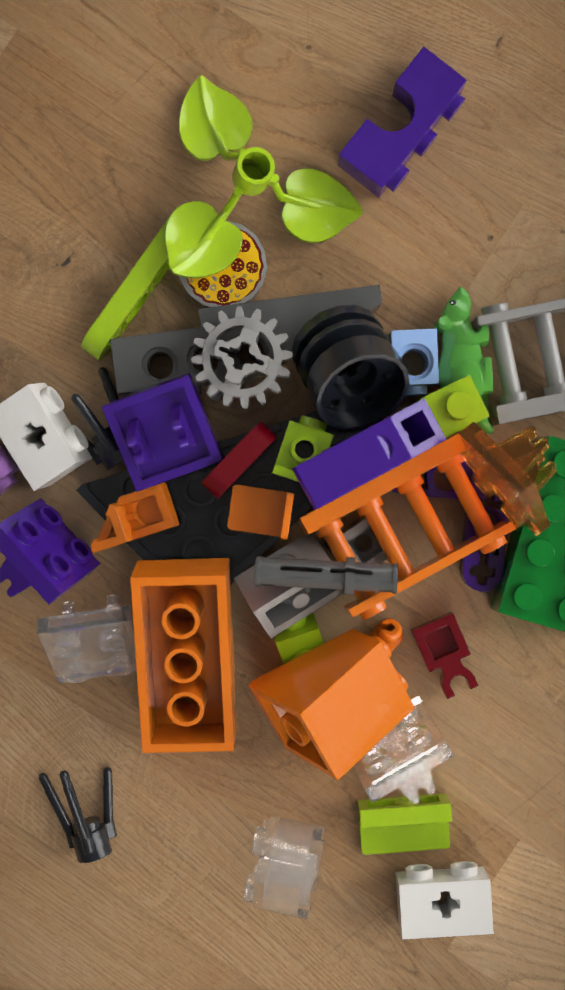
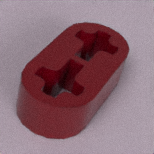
(239, 460)

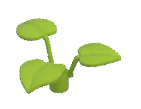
(199, 238)

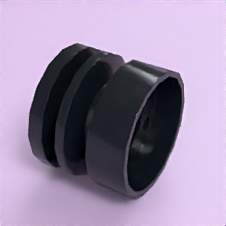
(349, 367)

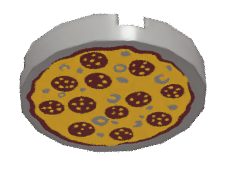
(237, 282)

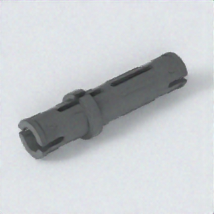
(326, 574)

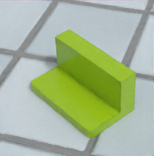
(404, 826)

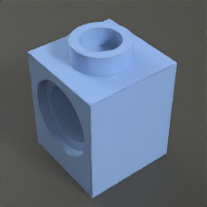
(425, 344)

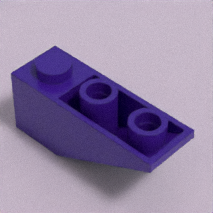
(369, 454)

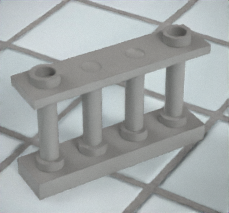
(514, 402)

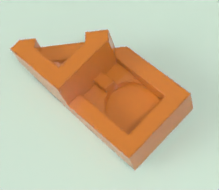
(136, 517)

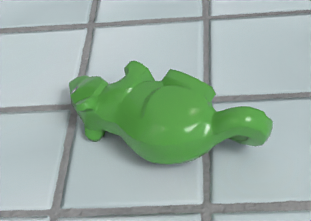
(462, 350)

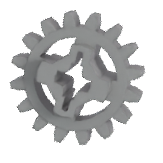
(248, 338)

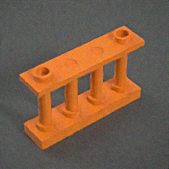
(408, 481)

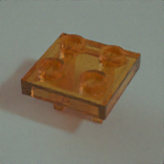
(511, 473)

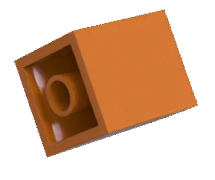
(335, 701)

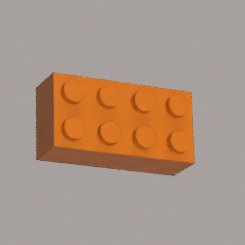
(184, 655)

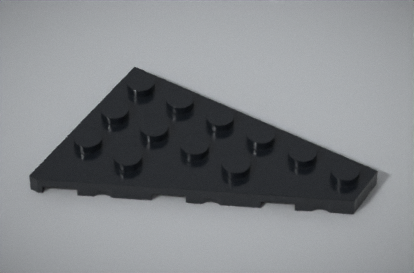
(204, 517)

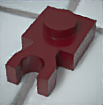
(443, 647)

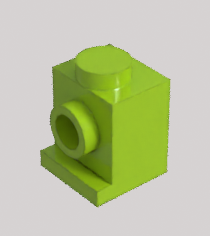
(306, 430)

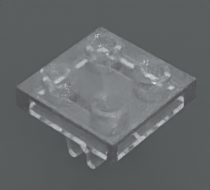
(89, 642)
(405, 757)

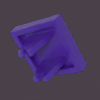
(163, 432)
(42, 553)

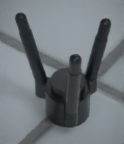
(106, 446)
(87, 834)

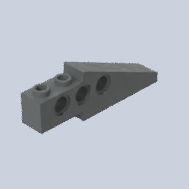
(135, 354)

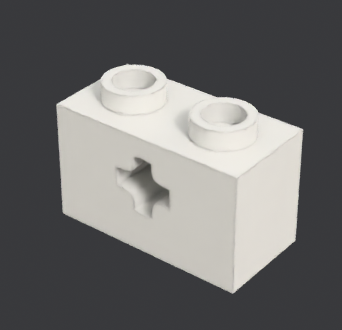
(20, 429)
(466, 908)

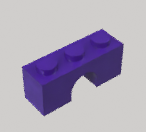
(428, 92)

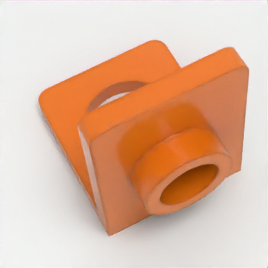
(260, 511)

